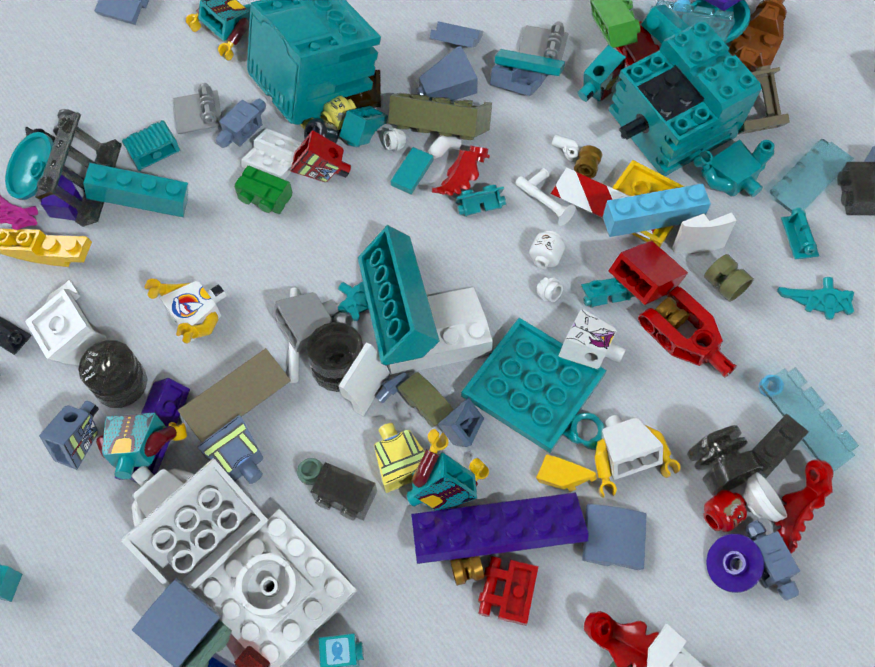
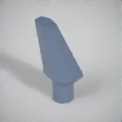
(390, 387)

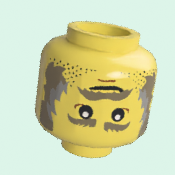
(336, 110)

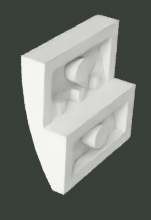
(272, 153)
(702, 235)
(364, 379)

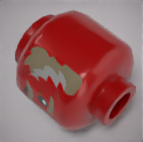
(725, 511)

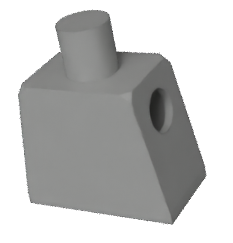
(301, 316)

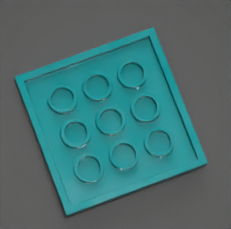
(532, 386)

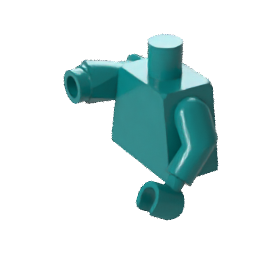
(735, 167)

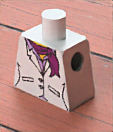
(590, 341)

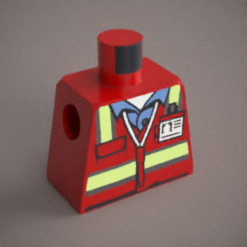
(319, 158)

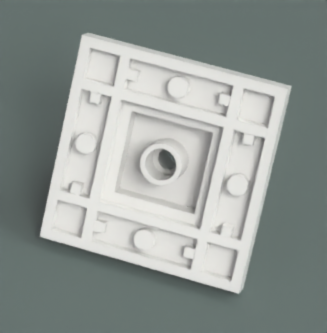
(303, 598)

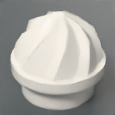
(394, 139)
(549, 289)

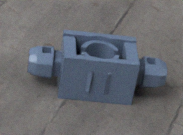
(241, 123)
(778, 561)

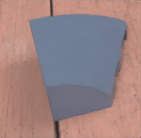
(516, 79)

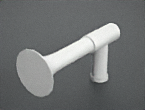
(529, 186)

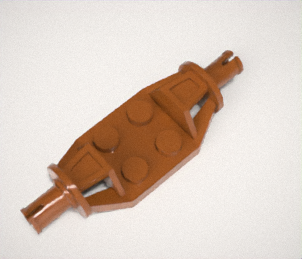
(762, 37)

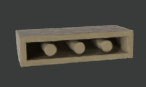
(234, 395)

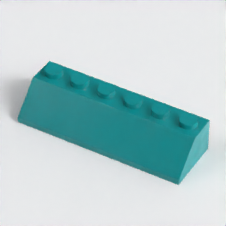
(397, 298)

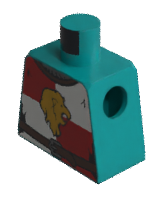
(602, 75)

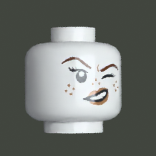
(547, 249)

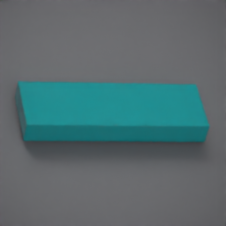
(529, 62)

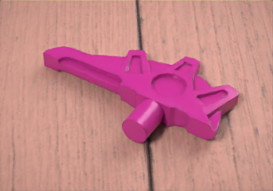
(17, 215)

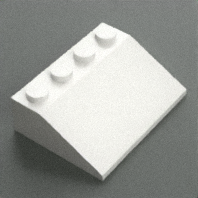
(460, 329)
(195, 528)

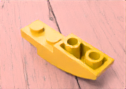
(42, 248)

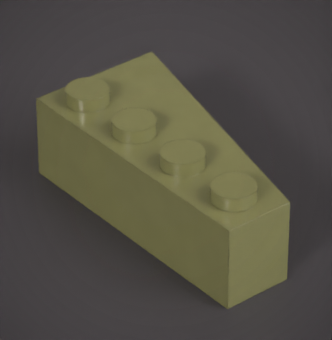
(439, 115)

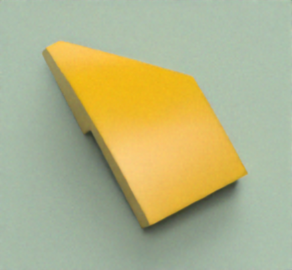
(563, 474)

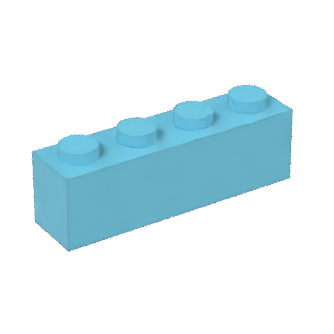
(655, 210)

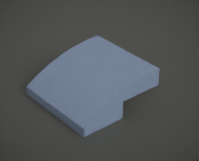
(121, 9)
(456, 34)
(615, 536)
(176, 623)

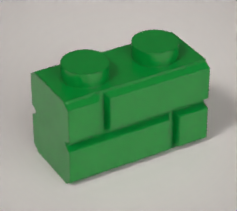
(263, 190)

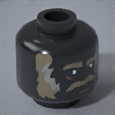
(322, 127)

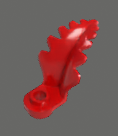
(462, 171)
(802, 503)
(625, 642)

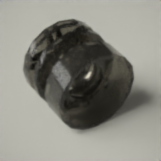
(333, 345)
(113, 373)
(722, 455)

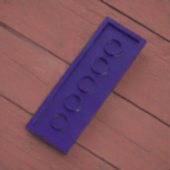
(498, 528)

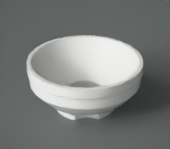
(763, 499)

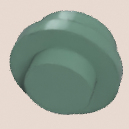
(309, 470)

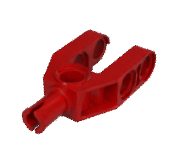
(685, 348)

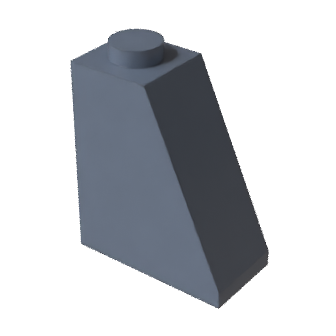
(449, 78)

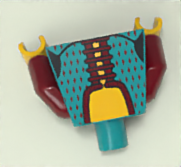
(225, 18)
(135, 440)
(443, 481)

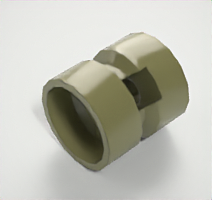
(728, 277)

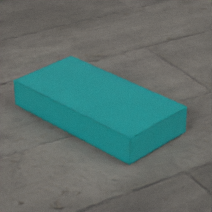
(412, 170)

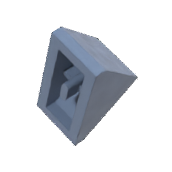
(462, 424)

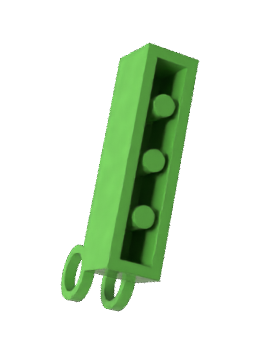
(615, 21)

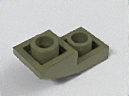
(425, 398)

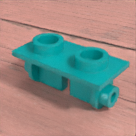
(489, 197)
(800, 235)
(599, 290)

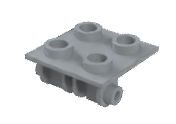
(545, 41)
(198, 110)

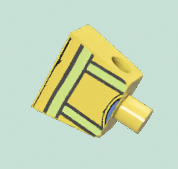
(397, 456)

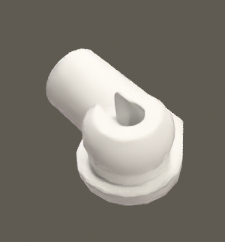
(442, 144)
(569, 147)

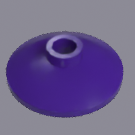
(722, 560)

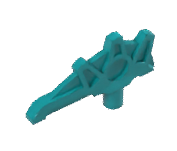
(823, 300)
(355, 301)

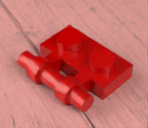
(517, 593)

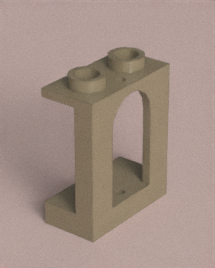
(774, 119)

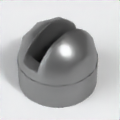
(343, 318)

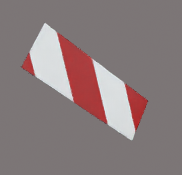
(586, 193)

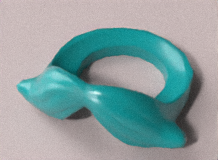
(573, 436)

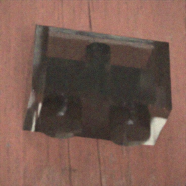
(858, 188)
(779, 443)
(344, 492)

